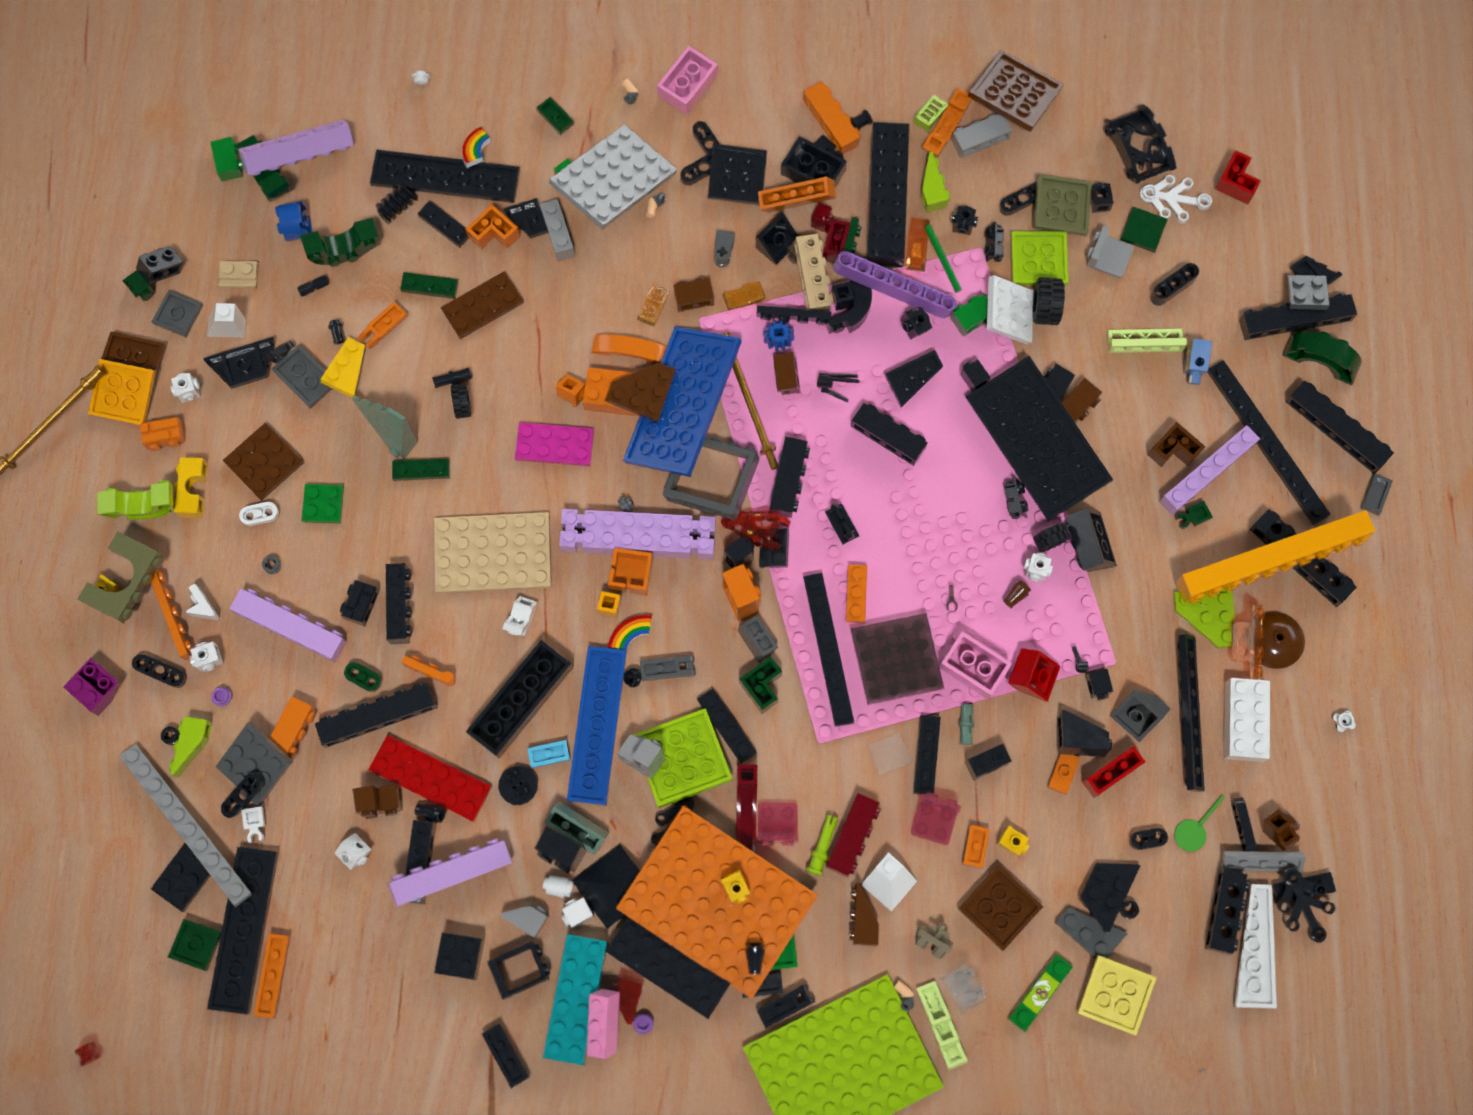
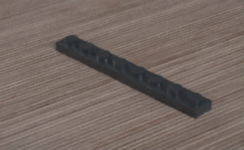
(828, 650)
(1191, 713)

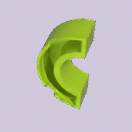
(136, 504)

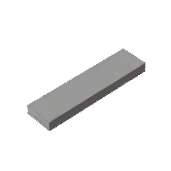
(1262, 861)

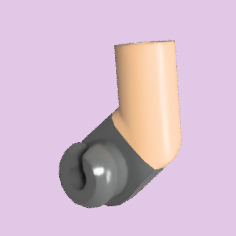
(632, 92)
(653, 203)
(907, 996)

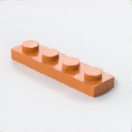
(271, 976)

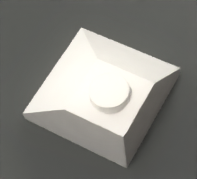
(889, 882)

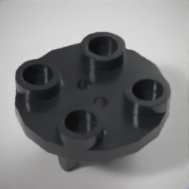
(523, 793)

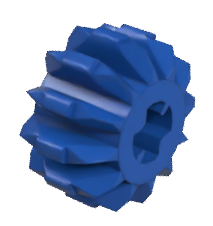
(777, 329)

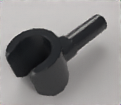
(1081, 666)

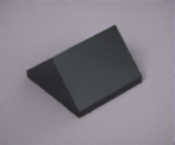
(776, 239)

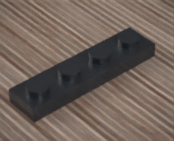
(787, 314)
(726, 726)
(927, 754)

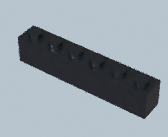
(1284, 320)
(1340, 427)
(376, 715)

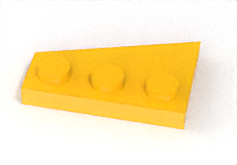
(345, 368)

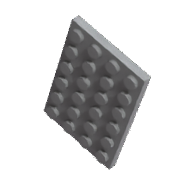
(613, 176)

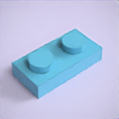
(548, 754)

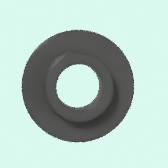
(626, 504)

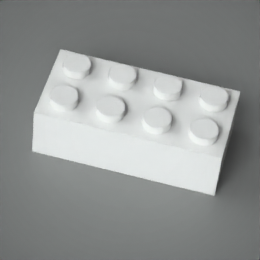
(1247, 720)

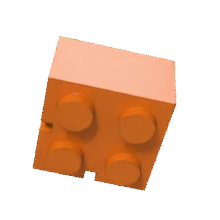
(632, 571)

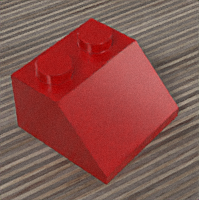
(1034, 674)

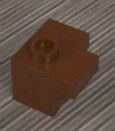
(1281, 829)

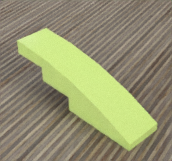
(941, 1025)

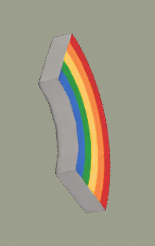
(473, 147)
(629, 630)

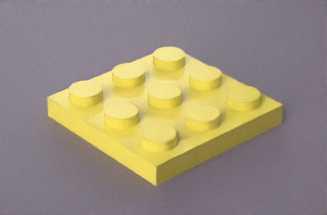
(1116, 995)

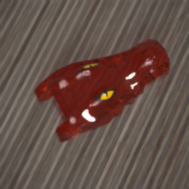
(757, 527)

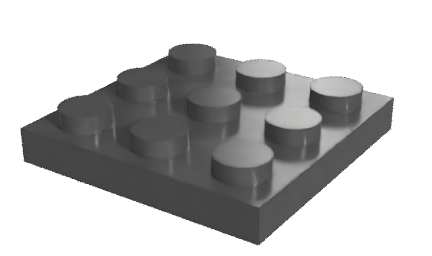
(254, 753)

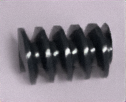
(394, 202)

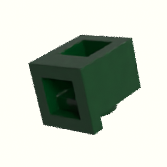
(138, 286)

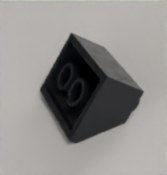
(1090, 540)

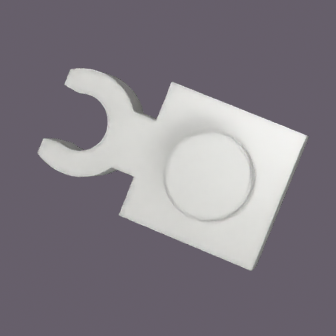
(253, 820)

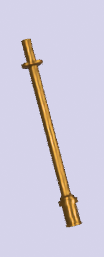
(86, 383)
(767, 449)

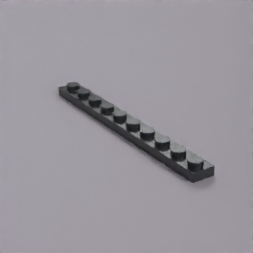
(1268, 443)

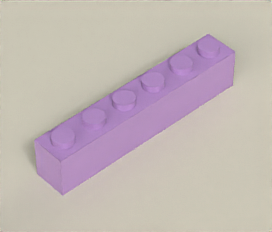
(296, 147)
(1209, 470)
(288, 625)
(448, 873)

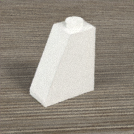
(226, 321)

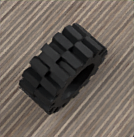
(460, 401)
(1052, 537)

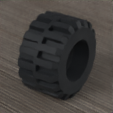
(1048, 301)

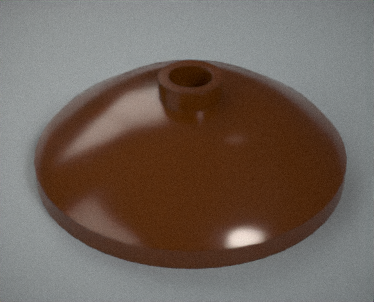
(1287, 651)

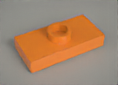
(1063, 773)

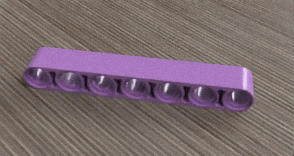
(885, 285)

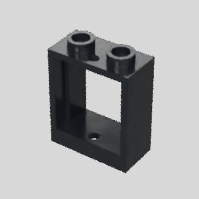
(499, 977)

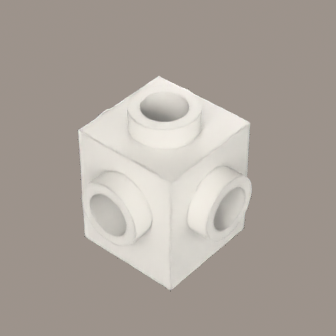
(185, 387)
(1035, 573)
(206, 656)
(353, 851)

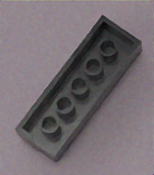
(519, 699)
(668, 968)

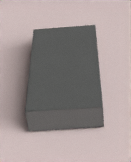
(1376, 494)

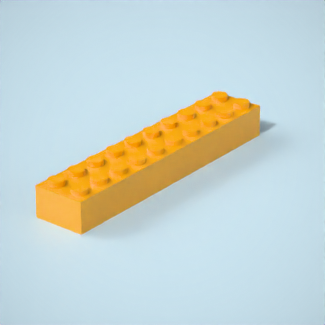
(1275, 556)

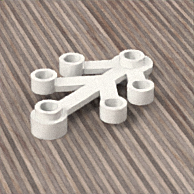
(1173, 198)

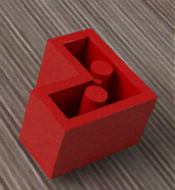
(1235, 181)

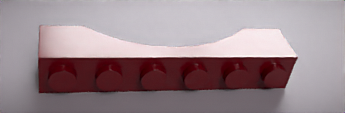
(746, 805)

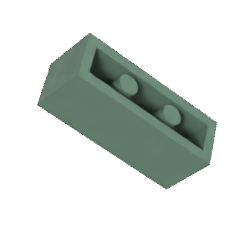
(576, 827)

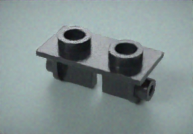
(994, 234)
(1019, 505)
(841, 523)

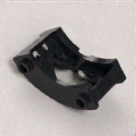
(1141, 118)

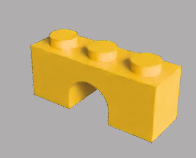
(189, 472)

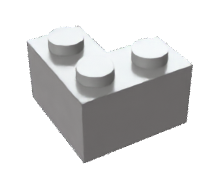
(642, 755)

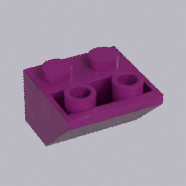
(92, 687)

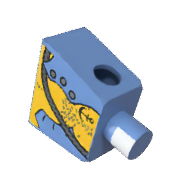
(1197, 352)

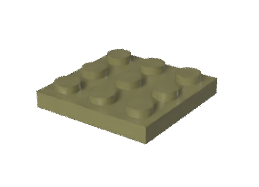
(1062, 205)

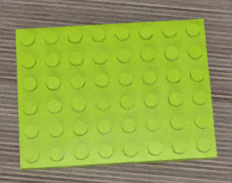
(846, 1058)

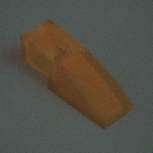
(917, 245)

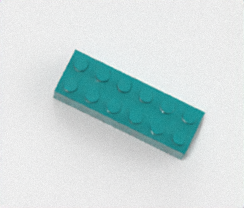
(578, 978)

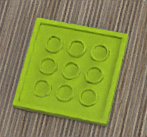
(691, 758)

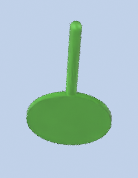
(1191, 834)

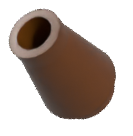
(1016, 594)

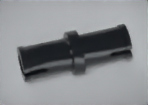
(451, 378)

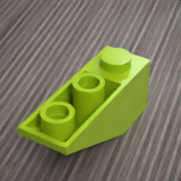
(933, 190)
(192, 739)

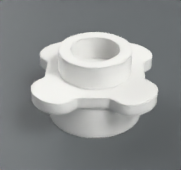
(420, 77)
(1347, 716)

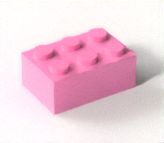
(687, 80)
(975, 665)

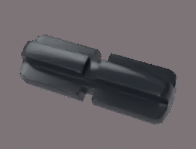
(317, 283)

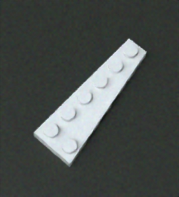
(1257, 961)

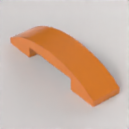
(948, 122)
(628, 346)

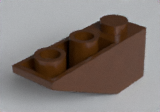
(865, 927)

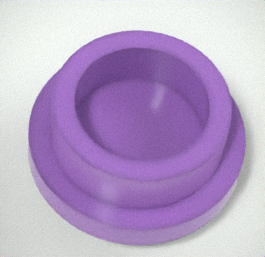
(221, 696)
(643, 1023)

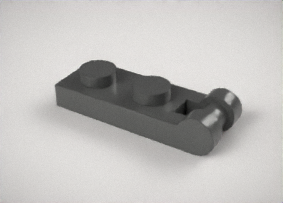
(667, 668)

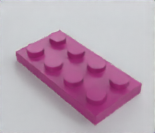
(554, 444)

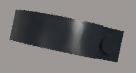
(857, 314)

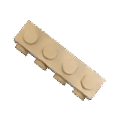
(812, 272)

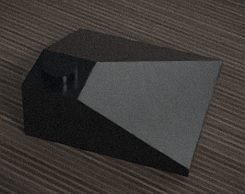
(607, 883)

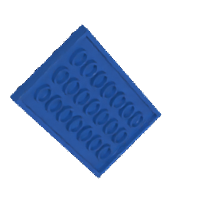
(701, 372)

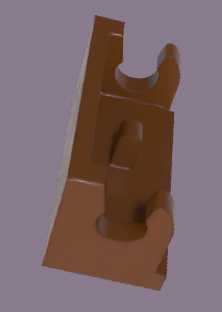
(786, 373)

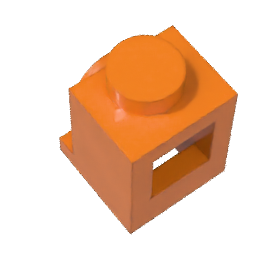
(571, 390)

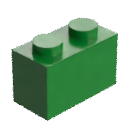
(226, 159)
(971, 315)

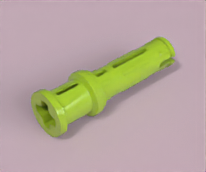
(820, 855)

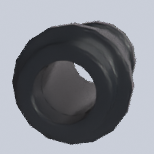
(336, 330)

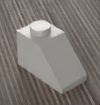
(527, 919)

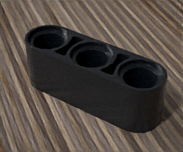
(1178, 277)

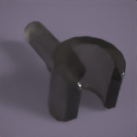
(951, 598)

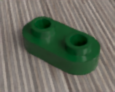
(363, 677)

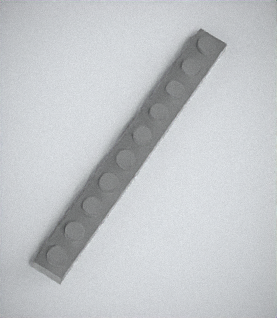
(185, 825)

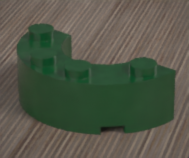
(269, 180)
(341, 247)
(1327, 351)

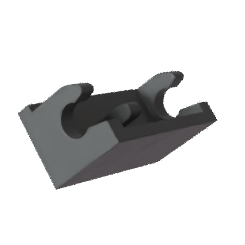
(757, 638)

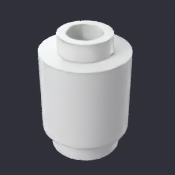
(558, 886)

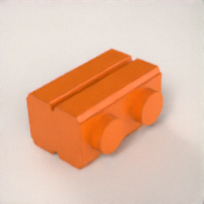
(162, 433)

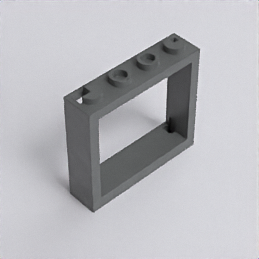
(732, 511)

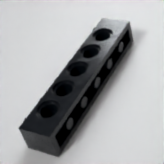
(1319, 581)

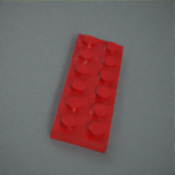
(430, 778)

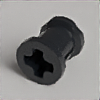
(861, 120)

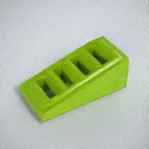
(922, 122)

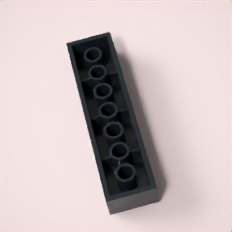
(888, 194)

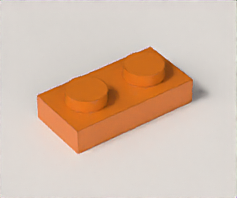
(976, 846)

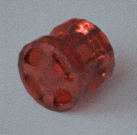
(87, 1054)

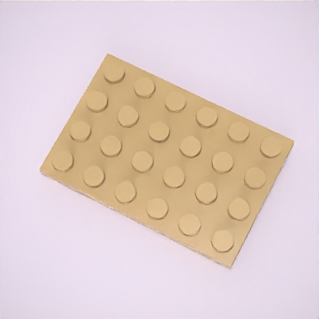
(492, 552)

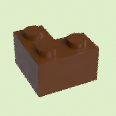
(1178, 443)
(373, 801)

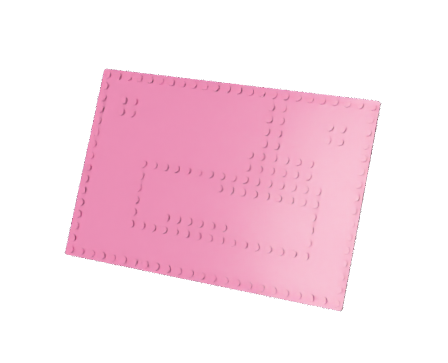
(914, 523)

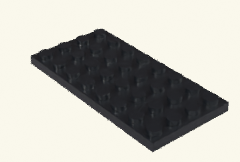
(1039, 438)

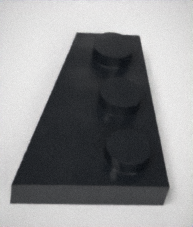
(912, 376)

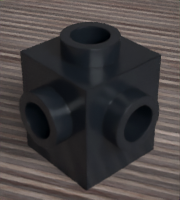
(964, 220)
(916, 323)

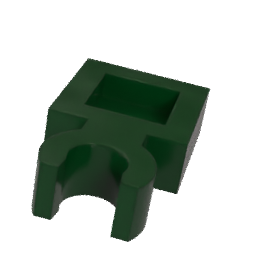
(1196, 514)

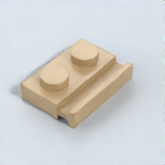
(238, 274)

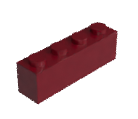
(852, 835)

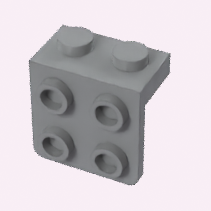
(1109, 254)

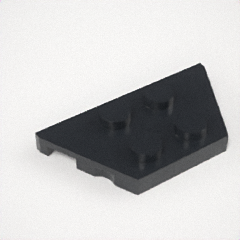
(242, 364)
(1107, 891)

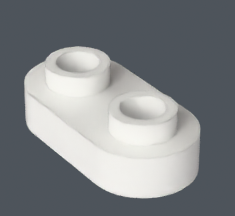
(259, 513)

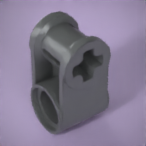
(723, 246)

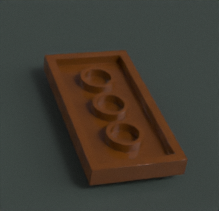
(482, 305)

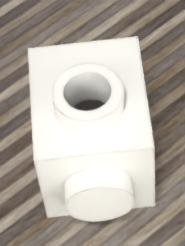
(576, 912)

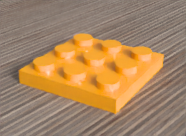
(122, 392)

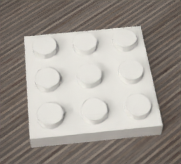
(1010, 310)

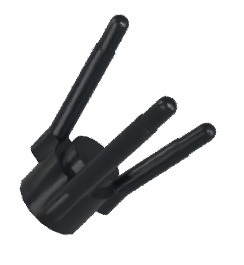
(826, 381)

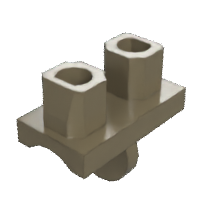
(926, 935)

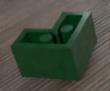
(757, 684)

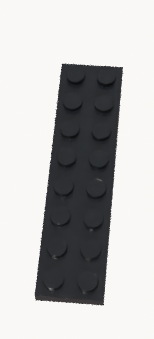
(445, 176)
(243, 933)

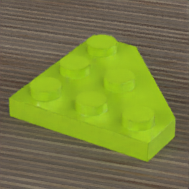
(1209, 617)

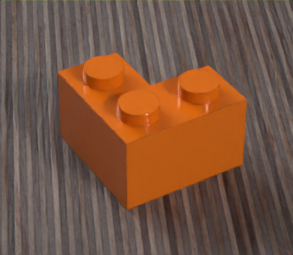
(490, 225)

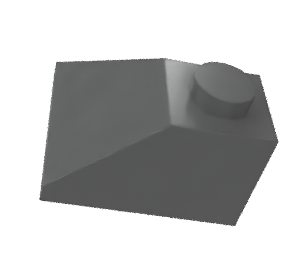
(1140, 713)

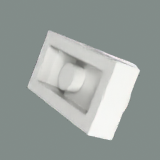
(203, 608)

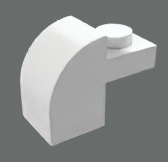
(521, 616)

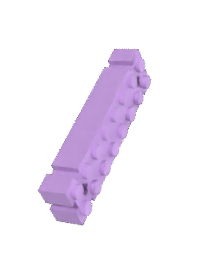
(645, 532)

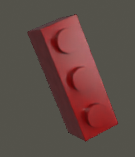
(1114, 772)

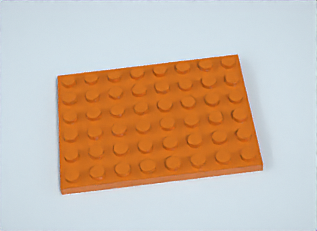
(688, 907)

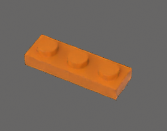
(856, 594)

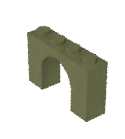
(120, 604)

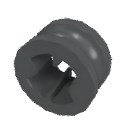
(276, 567)

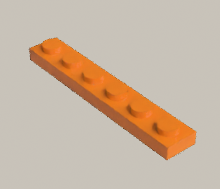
(171, 613)

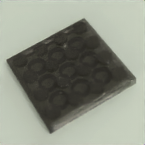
(897, 659)

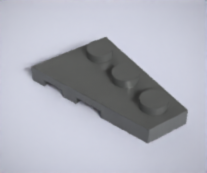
(1089, 933)

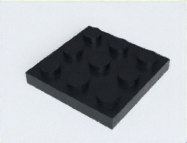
(736, 174)

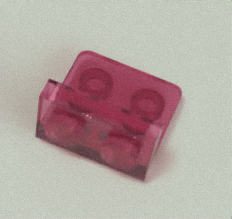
(935, 818)
(777, 823)

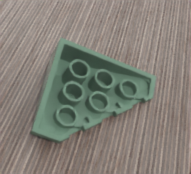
(390, 427)

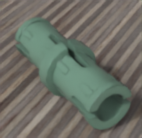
(966, 724)

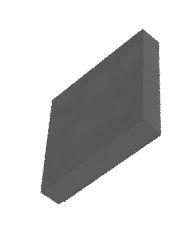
(177, 313)

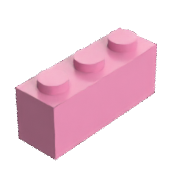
(603, 1023)

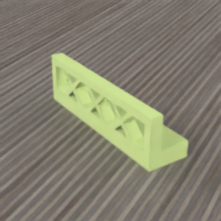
(1159, 344)

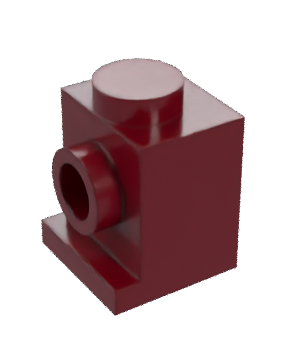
(822, 218)

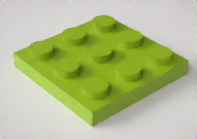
(1038, 255)

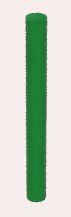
(943, 259)

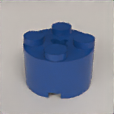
(293, 220)

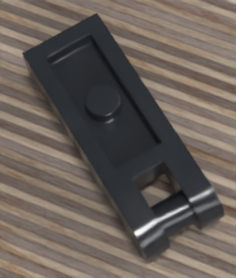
(785, 1006)

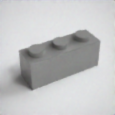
(981, 135)
(557, 230)

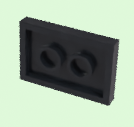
(181, 879)

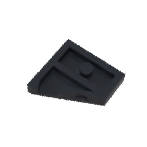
(528, 217)
(1309, 266)

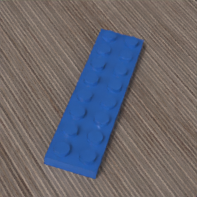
(597, 726)

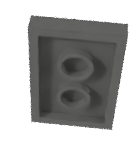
(302, 376)

